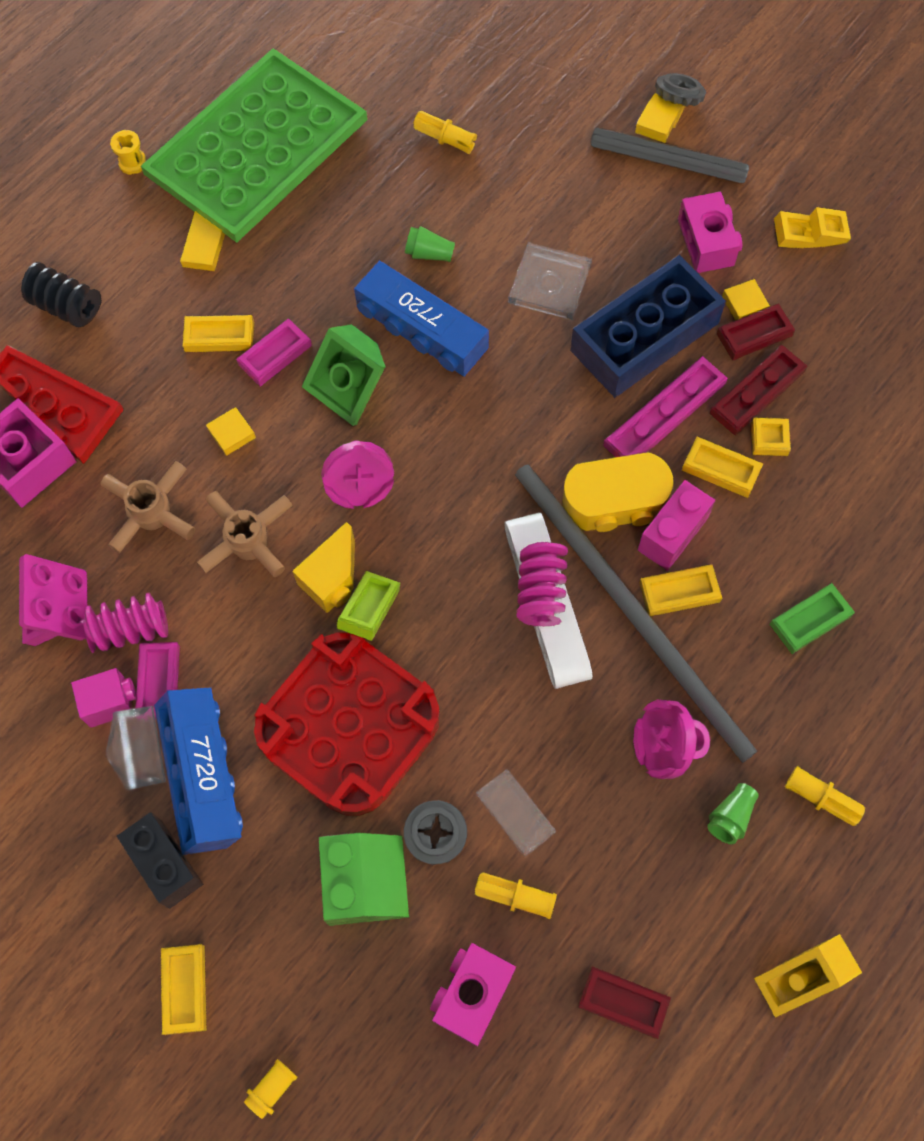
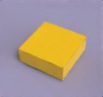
(745, 299)
(231, 431)
(770, 436)

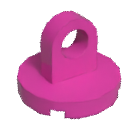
(357, 474)
(669, 739)

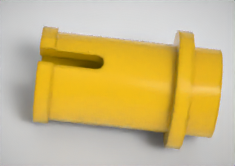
(269, 1089)

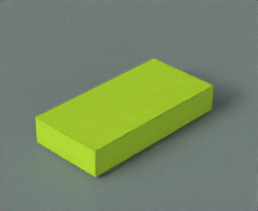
(368, 605)

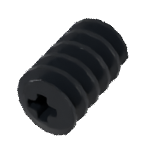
(60, 295)

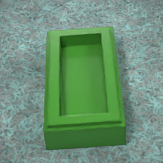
(811, 618)

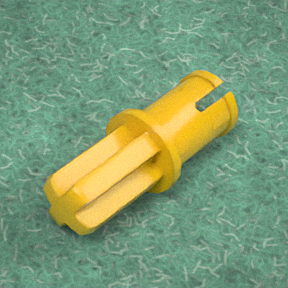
(445, 131)
(825, 796)
(515, 895)

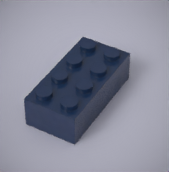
(647, 325)

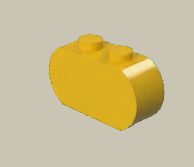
(617, 491)

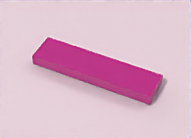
(666, 410)

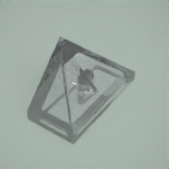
(135, 748)

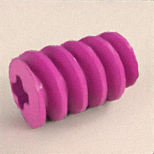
(538, 583)
(125, 623)

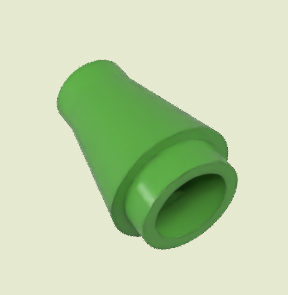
(428, 245)
(732, 816)

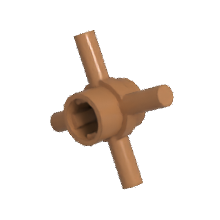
(156, 500)
(233, 534)

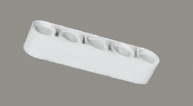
(562, 643)

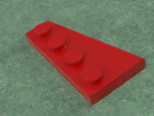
(62, 403)

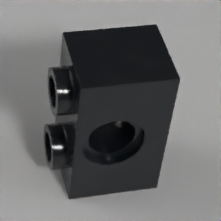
(159, 860)

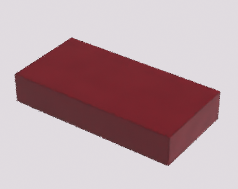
(755, 331)
(624, 1002)

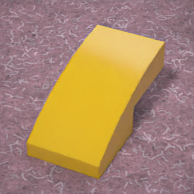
(659, 118)
(819, 229)

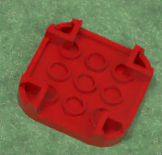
(347, 724)

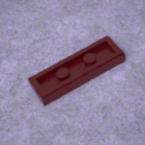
(758, 389)

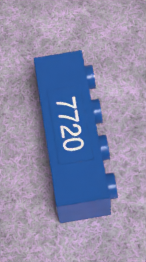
(421, 318)
(198, 770)

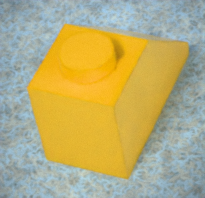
(329, 570)
(808, 976)

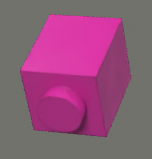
(103, 695)

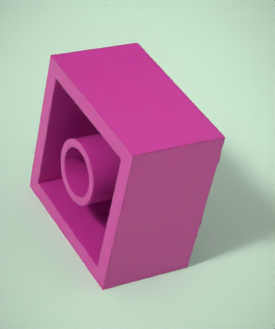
(29, 454)

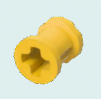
(130, 148)

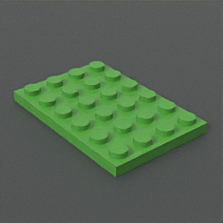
(254, 144)

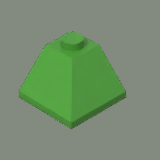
(345, 371)

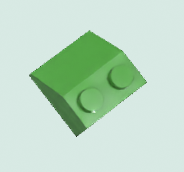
(363, 878)

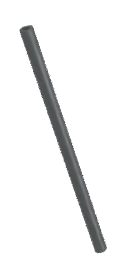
(637, 615)

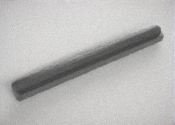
(669, 155)

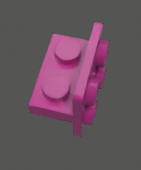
(51, 600)

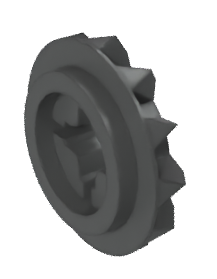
(680, 89)
(422, 819)

